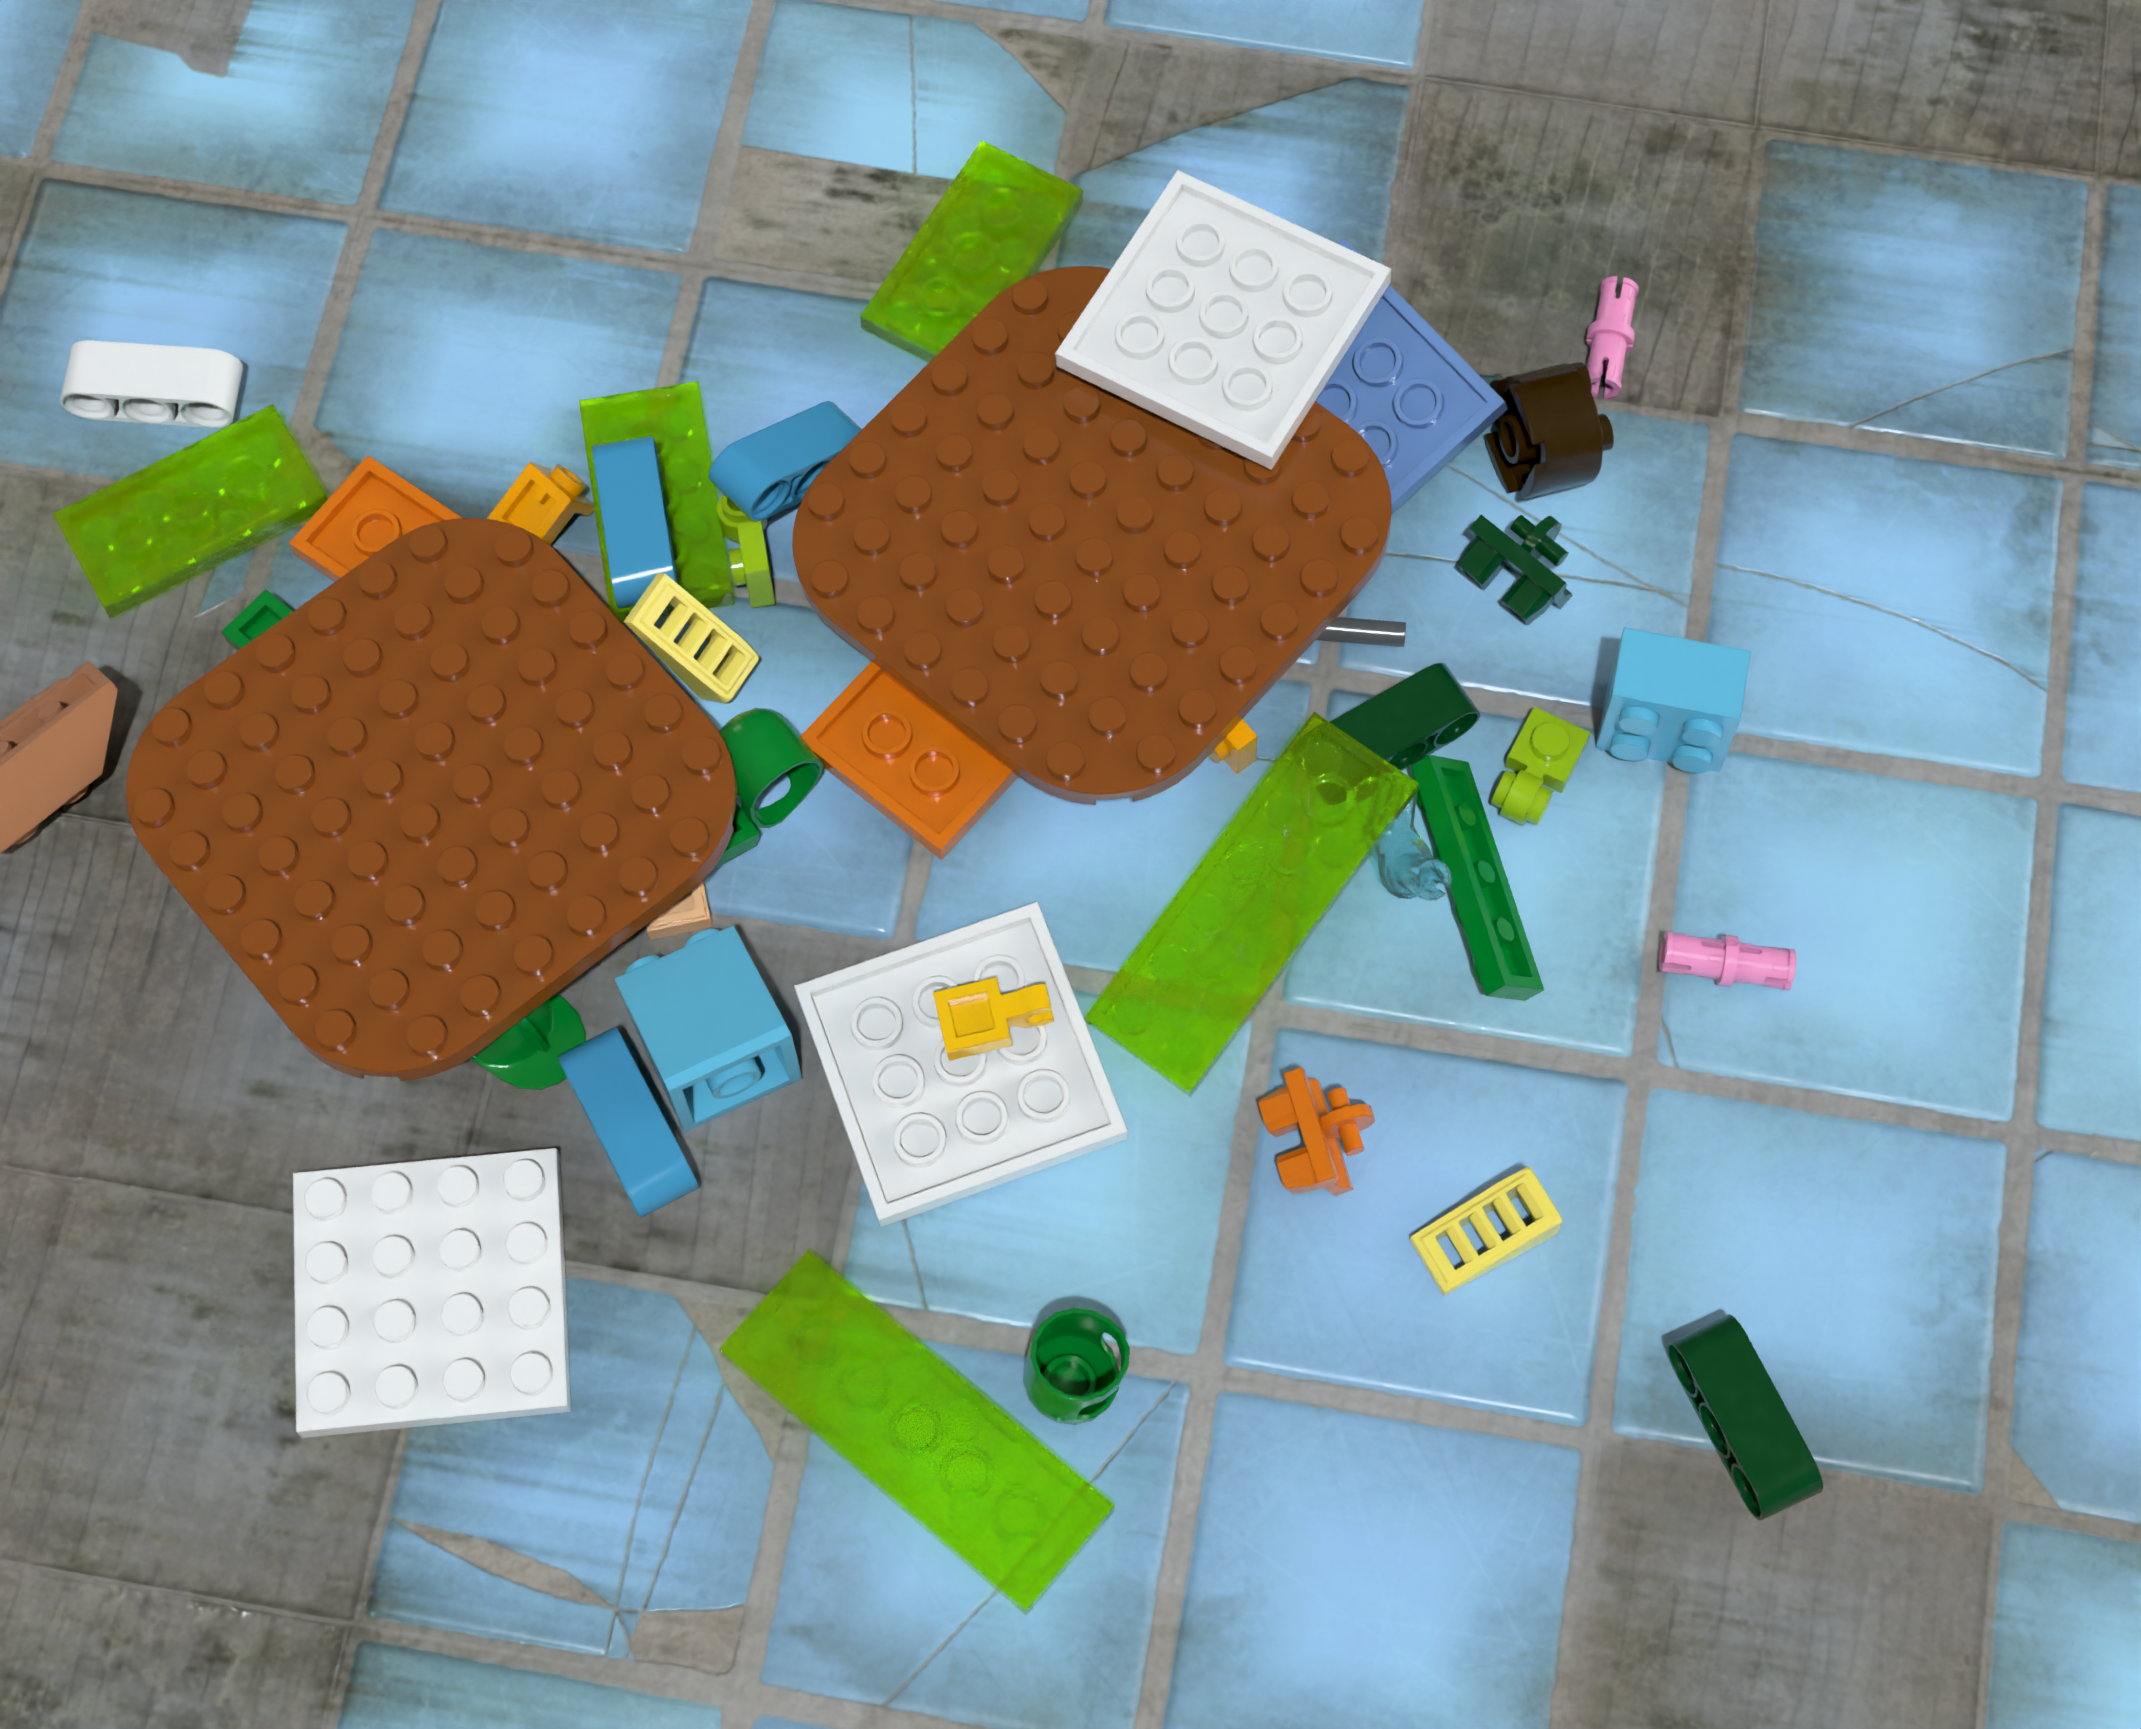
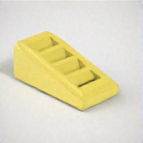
(724, 660)
(1498, 1197)

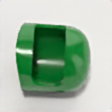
(762, 750)
(1070, 1342)

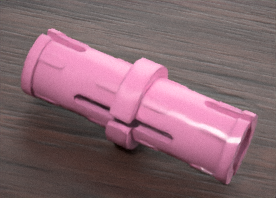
(1611, 335)
(1727, 960)

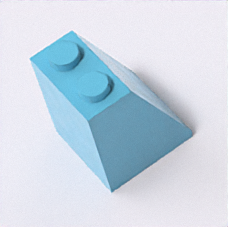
(709, 1026)

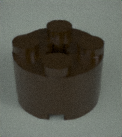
(1549, 432)

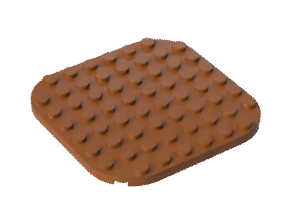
(1075, 566)
(431, 797)

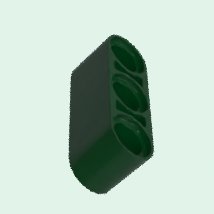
(1412, 717)
(1745, 1417)

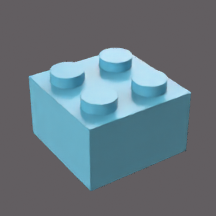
(1673, 700)

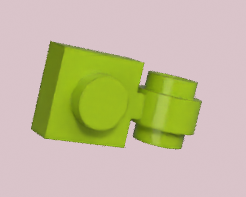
(751, 560)
(1541, 756)

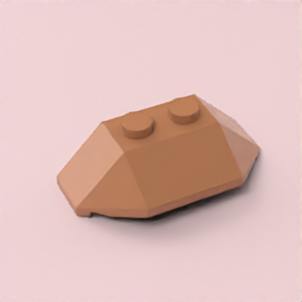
(53, 750)

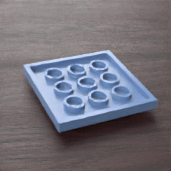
(1408, 395)

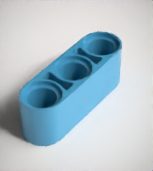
(781, 461)
(633, 516)
(628, 1122)

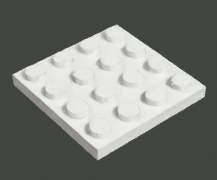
(1223, 318)
(963, 1125)
(430, 1293)

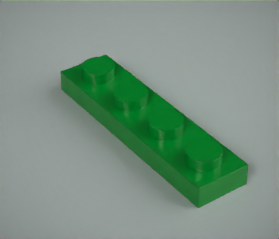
(1478, 879)

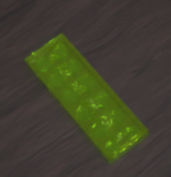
(1252, 904)
(917, 1432)

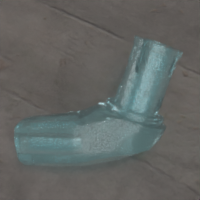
(1406, 862)

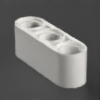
(151, 384)

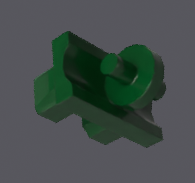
(1495, 550)

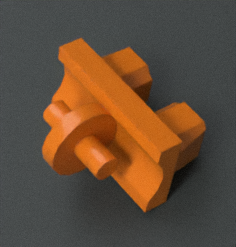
(1304, 1108)

